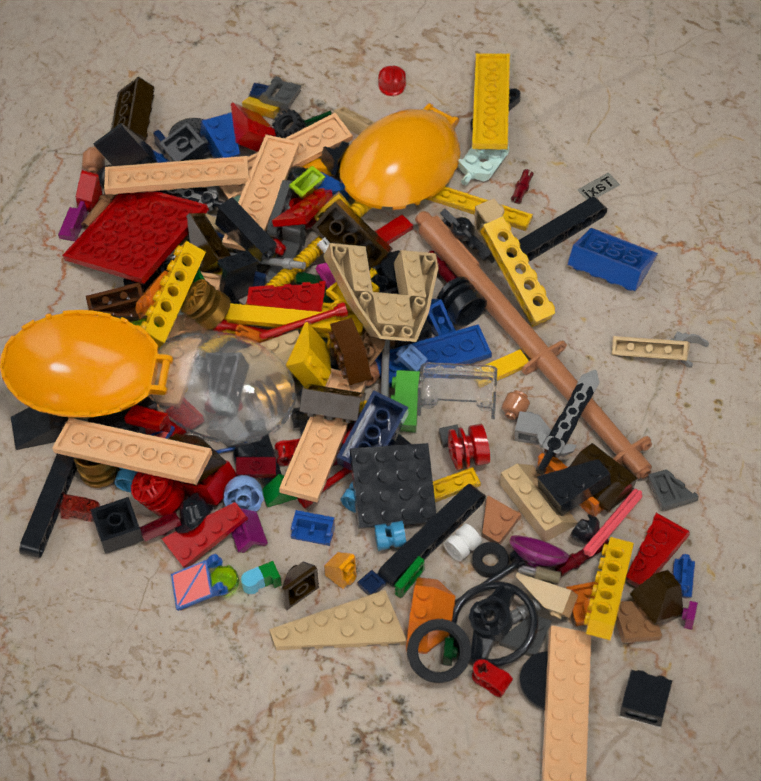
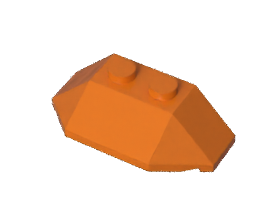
(430, 602)

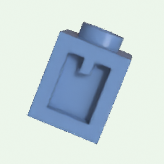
(410, 357)

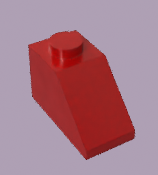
(88, 189)

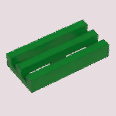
(409, 577)

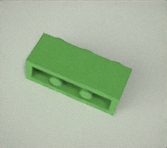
(407, 393)

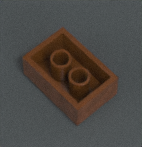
(349, 351)

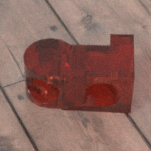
(77, 507)

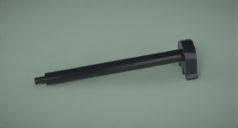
(517, 562)

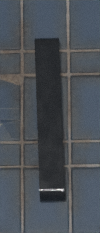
(561, 228)
(48, 506)
(433, 533)

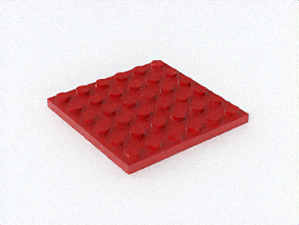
(134, 234)

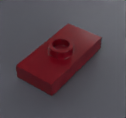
(256, 467)
(160, 526)

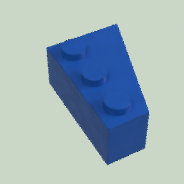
(220, 136)

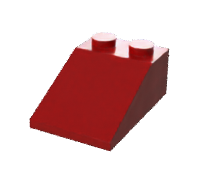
(249, 127)
(213, 486)

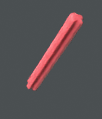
(612, 523)

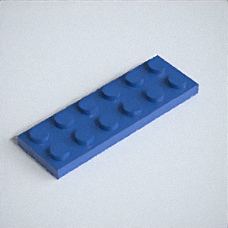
(456, 347)

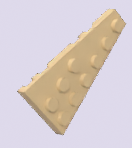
(352, 624)

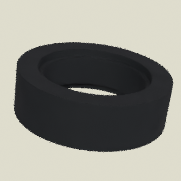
(464, 650)

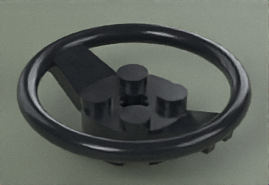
(487, 631)

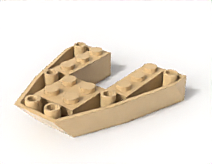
(385, 314)

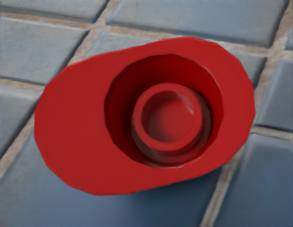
(392, 80)

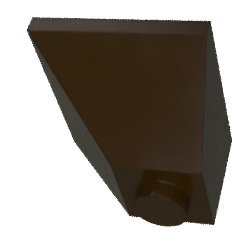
(299, 583)
(660, 597)

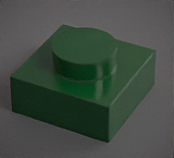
(450, 651)

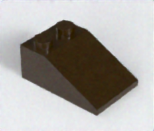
(206, 238)

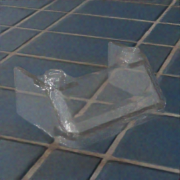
(457, 383)

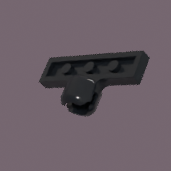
(464, 230)
(259, 448)

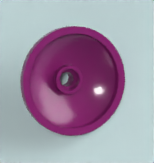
(537, 551)

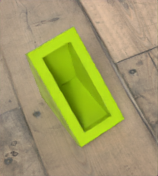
(307, 182)

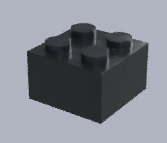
(116, 525)

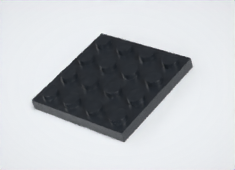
(392, 484)

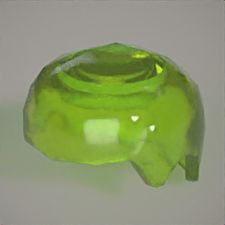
(227, 576)

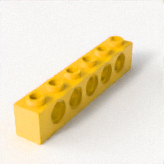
(192, 257)
(516, 281)
(609, 588)

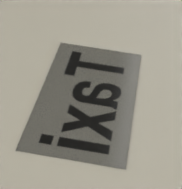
(599, 186)

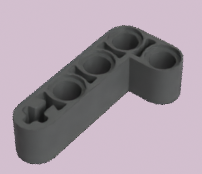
(293, 238)

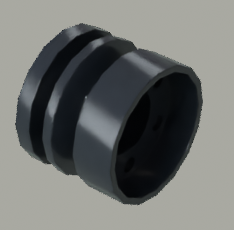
(462, 301)

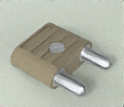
(541, 574)

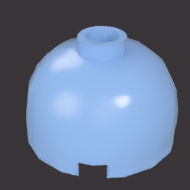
(245, 492)

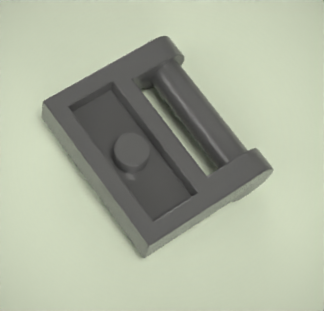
(284, 97)

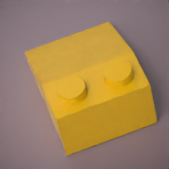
(310, 358)

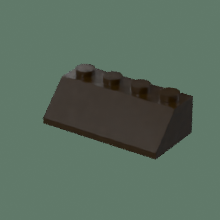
(134, 107)
(345, 227)

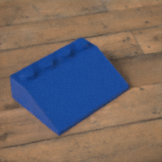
(611, 259)

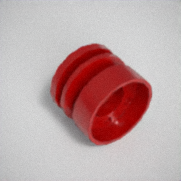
(469, 446)
(157, 493)

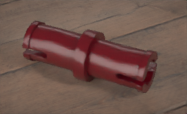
(522, 186)

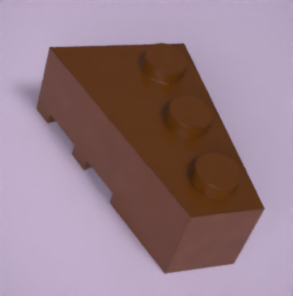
(117, 302)

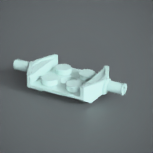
(480, 170)

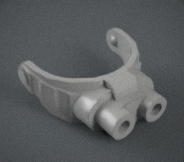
(692, 338)

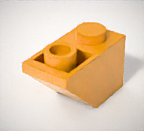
(341, 569)

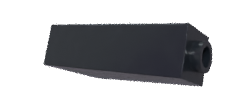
(244, 230)

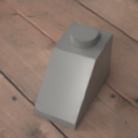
(529, 426)

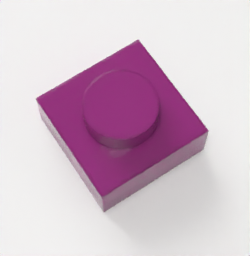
(689, 615)

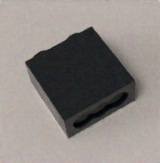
(645, 698)

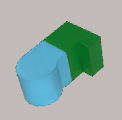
(260, 578)

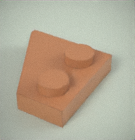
(498, 520)

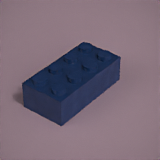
(375, 426)

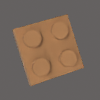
(635, 624)

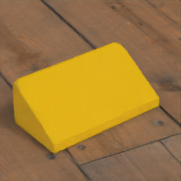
(260, 108)

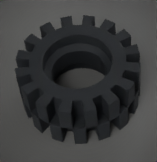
(285, 119)

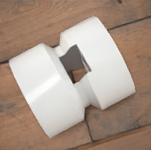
(463, 542)

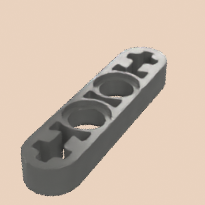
(281, 205)

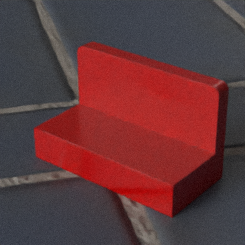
(148, 419)

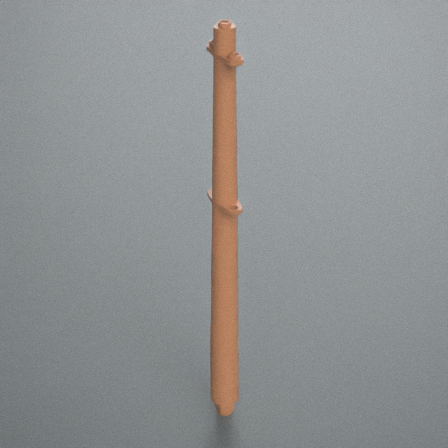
(542, 357)

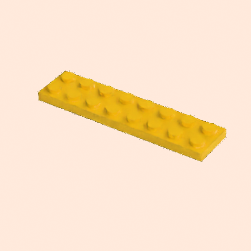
(491, 101)

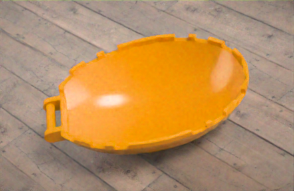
(402, 158)
(83, 364)

